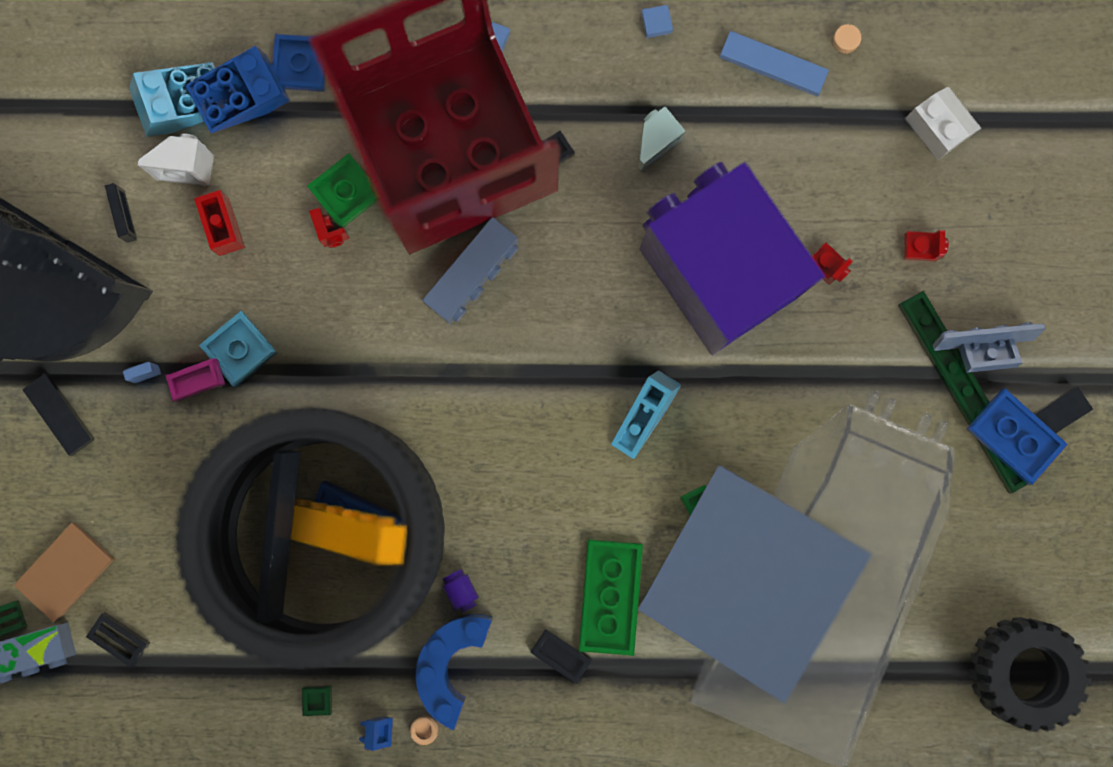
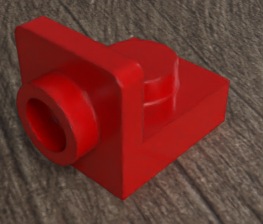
(323, 225)
(925, 245)
(831, 264)

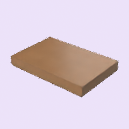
(64, 572)

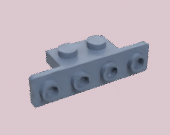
(989, 348)

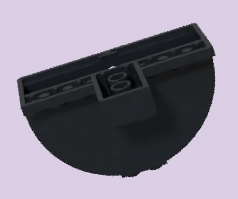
(56, 293)

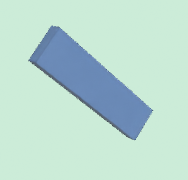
(774, 63)

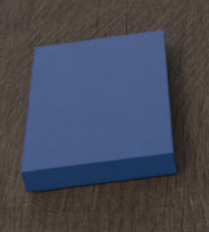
(1016, 436)

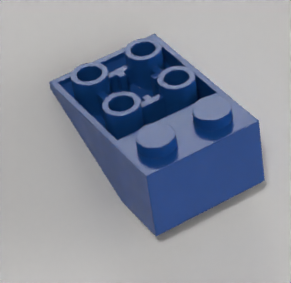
(238, 90)

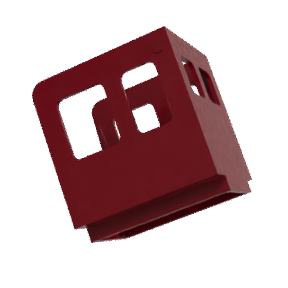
(438, 122)

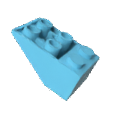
(164, 99)

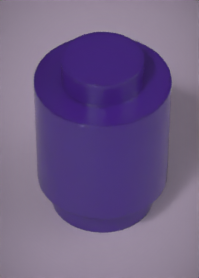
(460, 591)

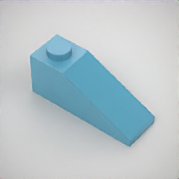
(645, 413)

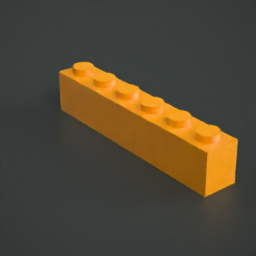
(348, 531)

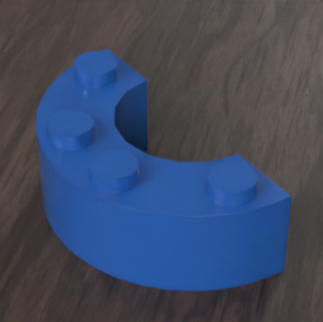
(432, 666)

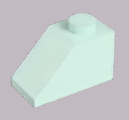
(658, 136)

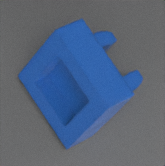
(377, 733)

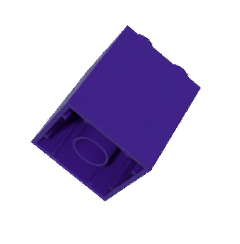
(726, 255)

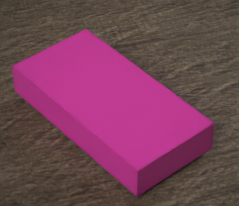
(195, 380)

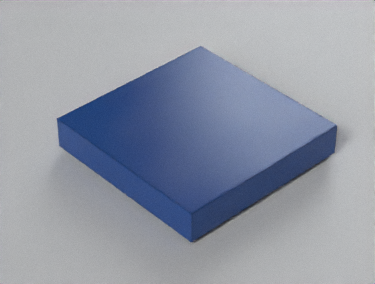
(297, 63)

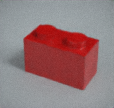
(219, 223)

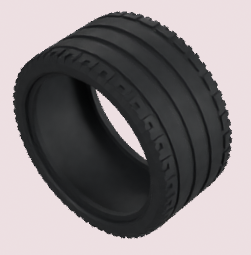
(211, 557)

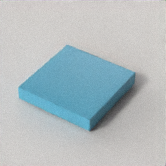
(238, 348)

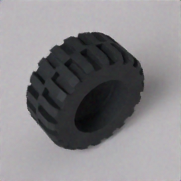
(1065, 679)

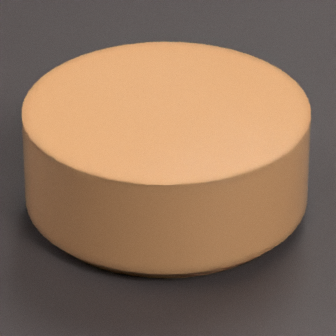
(847, 38)
(424, 729)

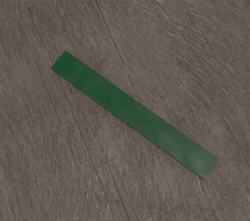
(951, 369)

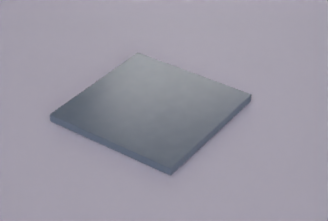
(754, 583)

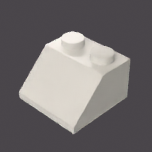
(942, 122)
(179, 161)

